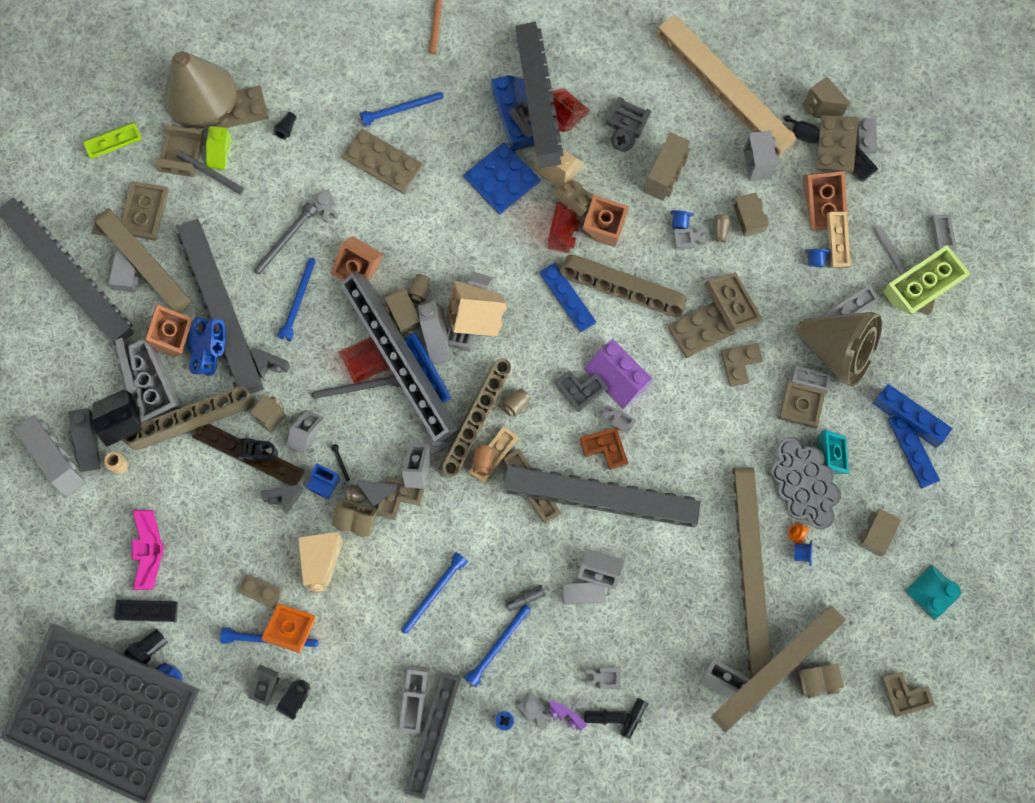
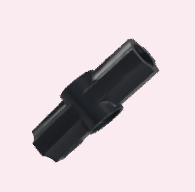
(147, 647)

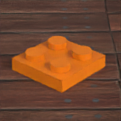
(288, 628)

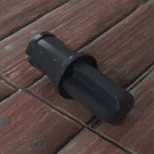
(604, 717)
(633, 718)

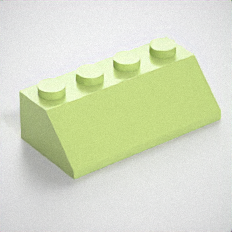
(926, 281)

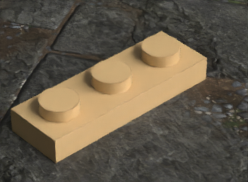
(838, 240)
(501, 446)

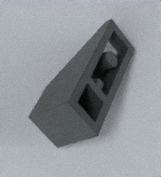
(84, 439)

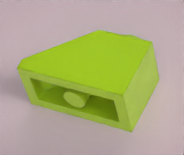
(217, 147)

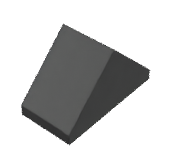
(375, 491)

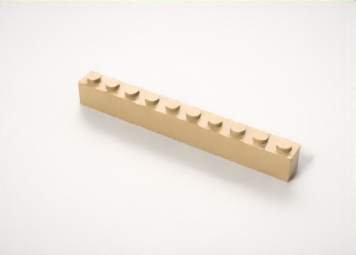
(724, 83)

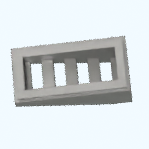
(459, 345)

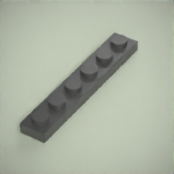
(432, 736)

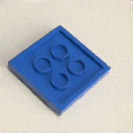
(501, 178)

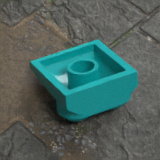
(934, 592)

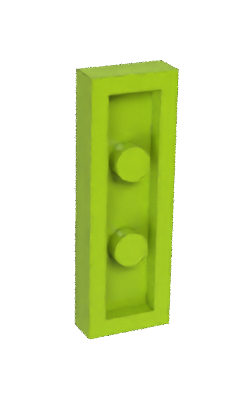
(112, 140)

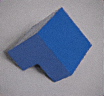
(323, 481)

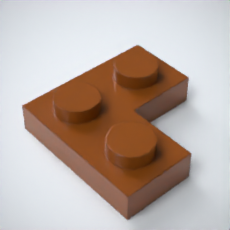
(607, 442)

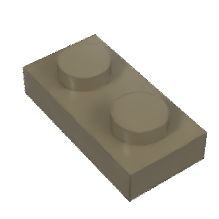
(260, 591)

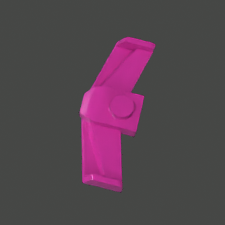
(147, 549)

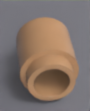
(482, 460)

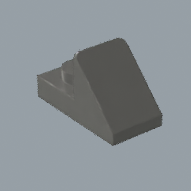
(264, 360)
(288, 495)
(264, 685)

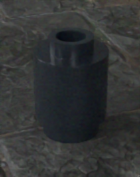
(805, 131)

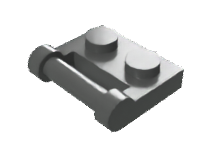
(521, 116)
(622, 119)

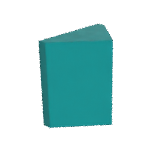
(834, 450)

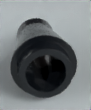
(285, 125)

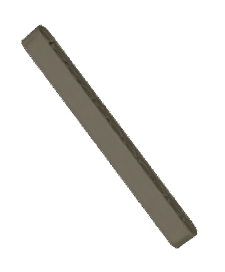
(752, 569)

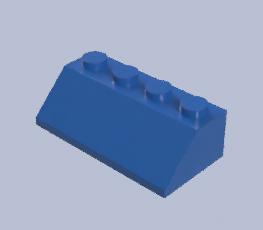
(508, 93)

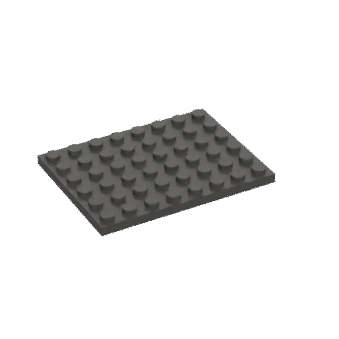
(100, 714)

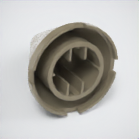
(198, 91)
(843, 342)

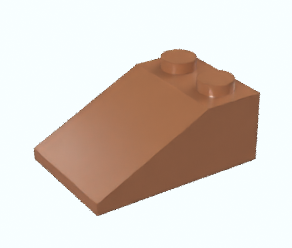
(824, 194)

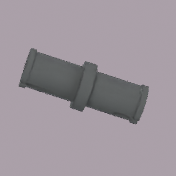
(525, 598)

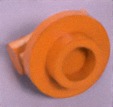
(797, 533)

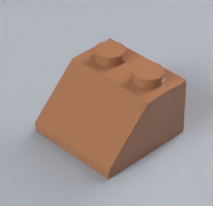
(605, 220)
(356, 258)
(168, 331)

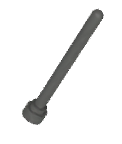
(307, 212)
(356, 387)

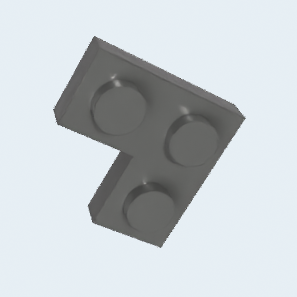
(579, 394)

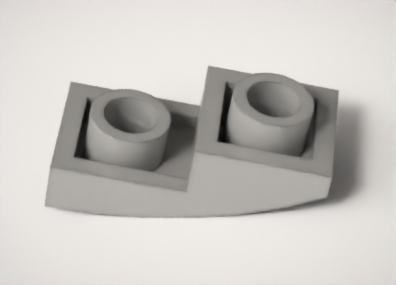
(583, 593)

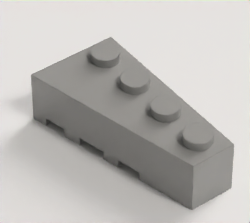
(152, 382)
(50, 456)

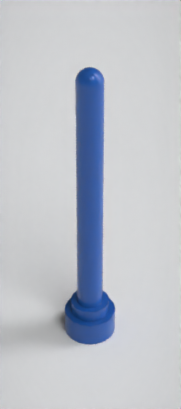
(369, 117)
(287, 331)
(457, 562)
(229, 635)
(475, 675)

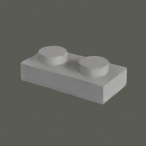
(867, 135)

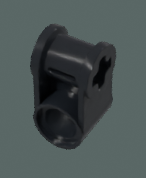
(254, 450)
(291, 701)

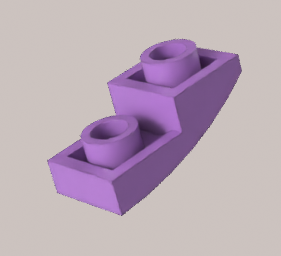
(559, 710)

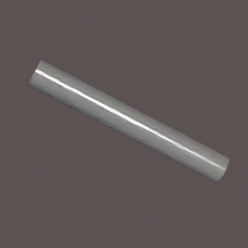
(890, 250)

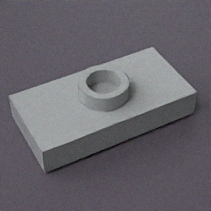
(943, 231)
(811, 378)

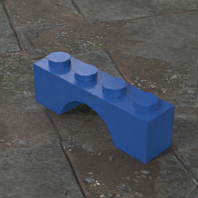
(899, 405)

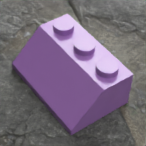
(619, 372)

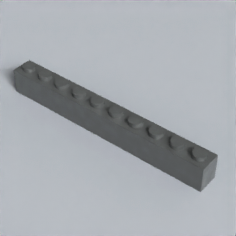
(538, 96)
(64, 271)
(219, 305)
(399, 357)
(601, 496)

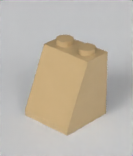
(561, 173)
(475, 310)
(319, 559)

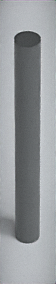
(210, 172)

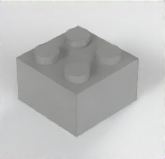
(760, 155)

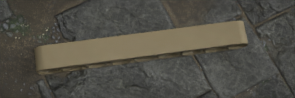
(777, 669)

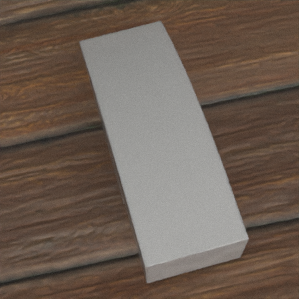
(413, 699)

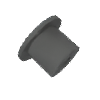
(623, 140)

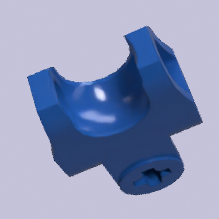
(205, 345)

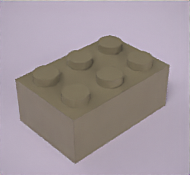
(667, 167)

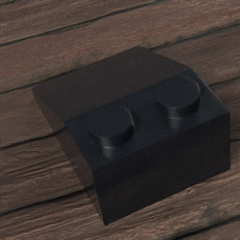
(115, 418)

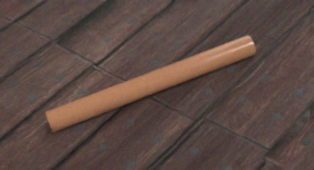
(435, 27)

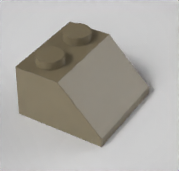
(825, 100)

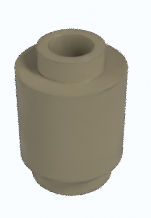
(419, 288)
(516, 402)

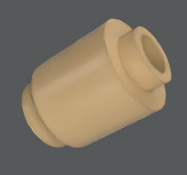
(115, 457)

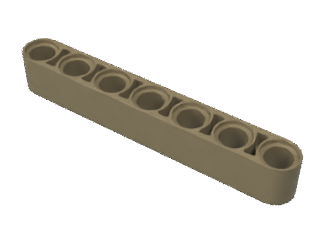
(143, 261)
(624, 285)
(482, 412)
(197, 419)

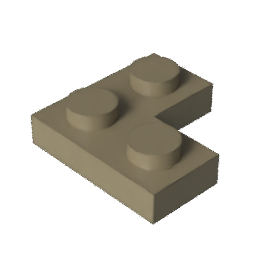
(735, 362)
(390, 505)
(903, 700)

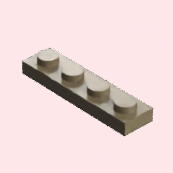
(545, 509)

